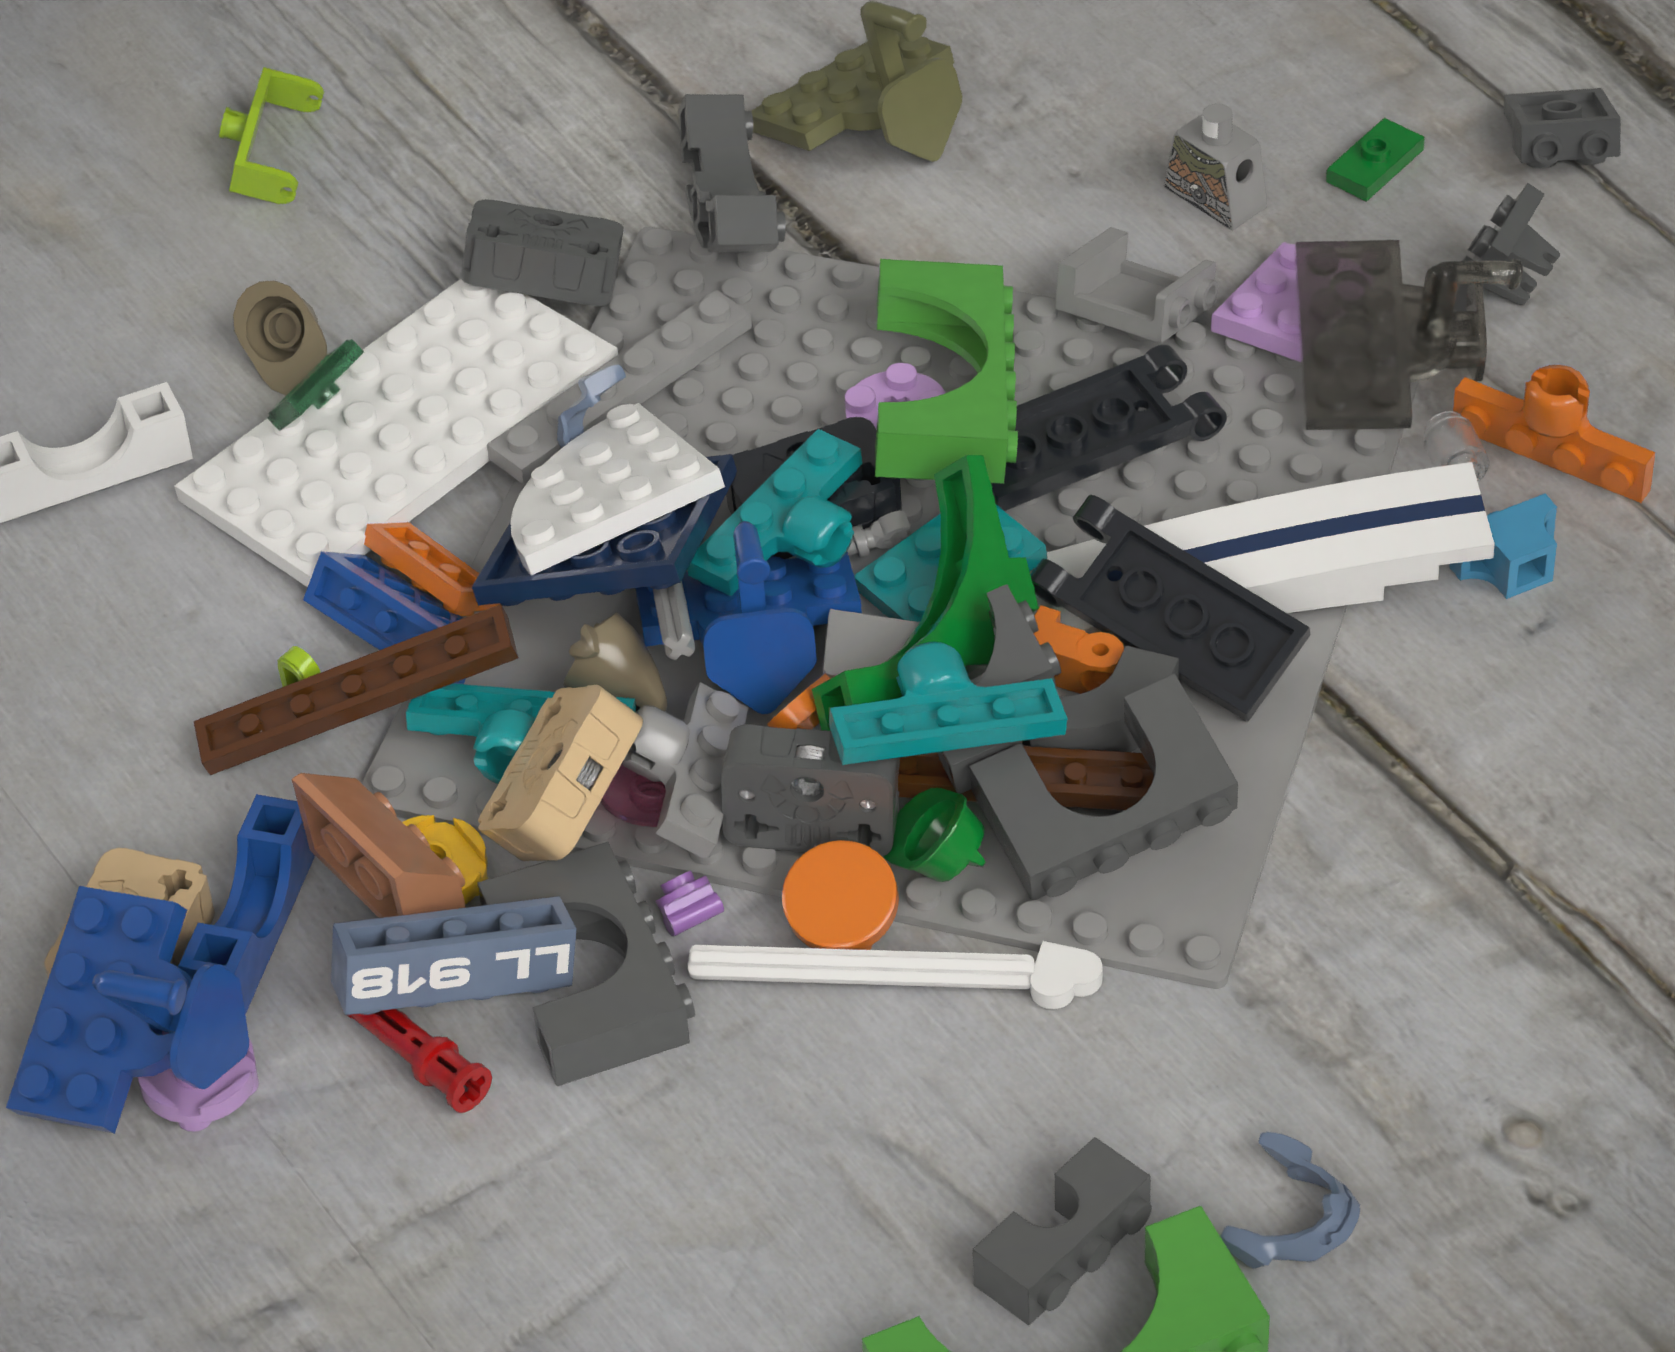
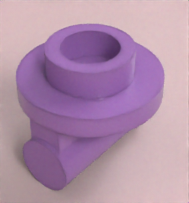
(687, 902)

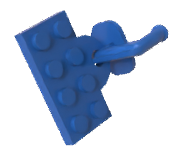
(764, 633)
(108, 1014)

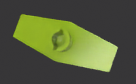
(253, 178)

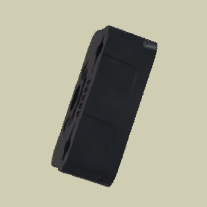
(860, 494)

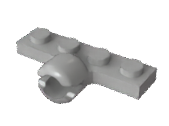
(689, 763)

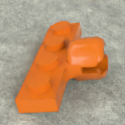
(1555, 430)

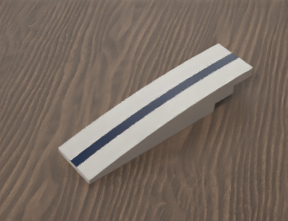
(1328, 540)

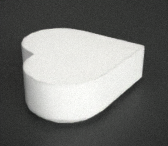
(1063, 974)

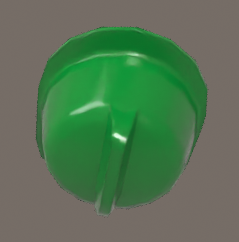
(937, 835)

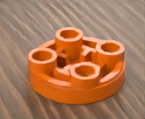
(840, 896)

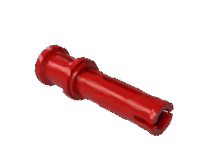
(433, 1059)

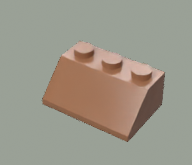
(373, 850)

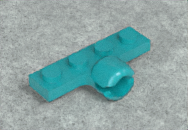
(789, 513)
(944, 711)
(492, 714)

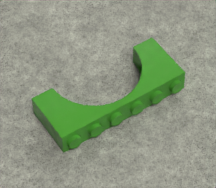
(973, 316)
(1198, 1305)

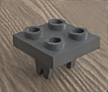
(1512, 240)

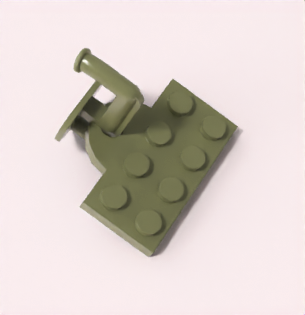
(884, 84)

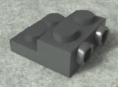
(1563, 126)

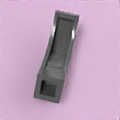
(1014, 659)

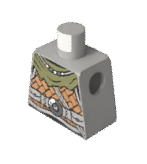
(1217, 168)

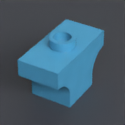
(1521, 548)

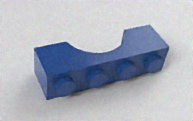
(265, 885)

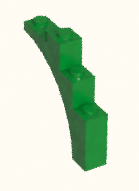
(958, 611)

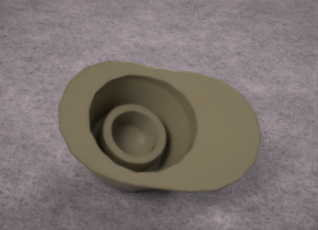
(278, 334)

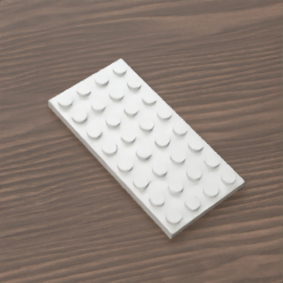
(399, 429)

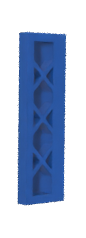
(373, 600)

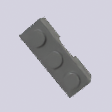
(1035, 1266)

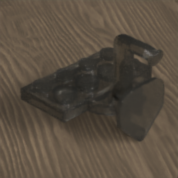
(1375, 336)

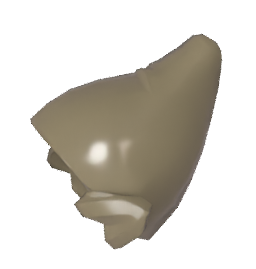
(617, 661)

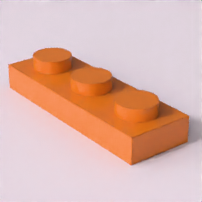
(427, 564)

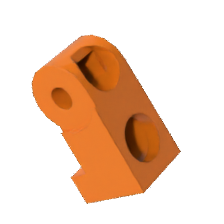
(1083, 657)

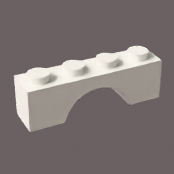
(139, 438)

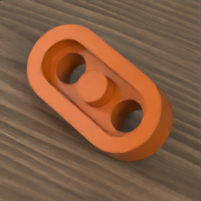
(801, 711)

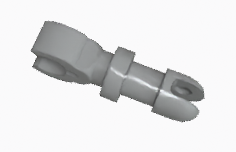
(881, 534)

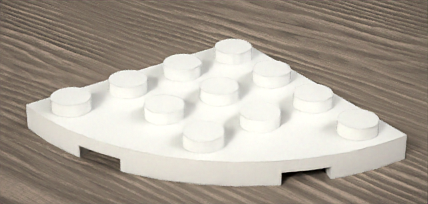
(607, 485)

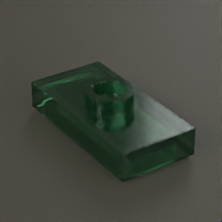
(316, 386)

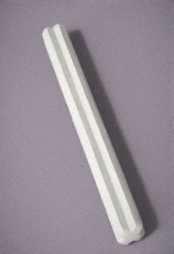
(860, 966)

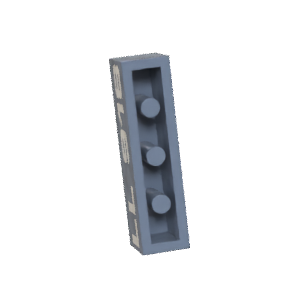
(452, 955)

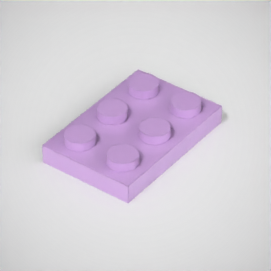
(1265, 307)

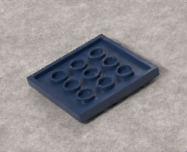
(643, 557)

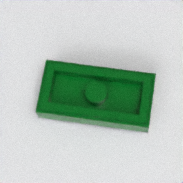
(1375, 159)

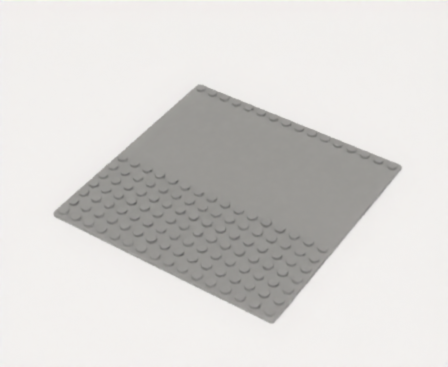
(809, 342)

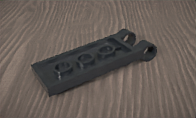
(1099, 425)
(1177, 606)

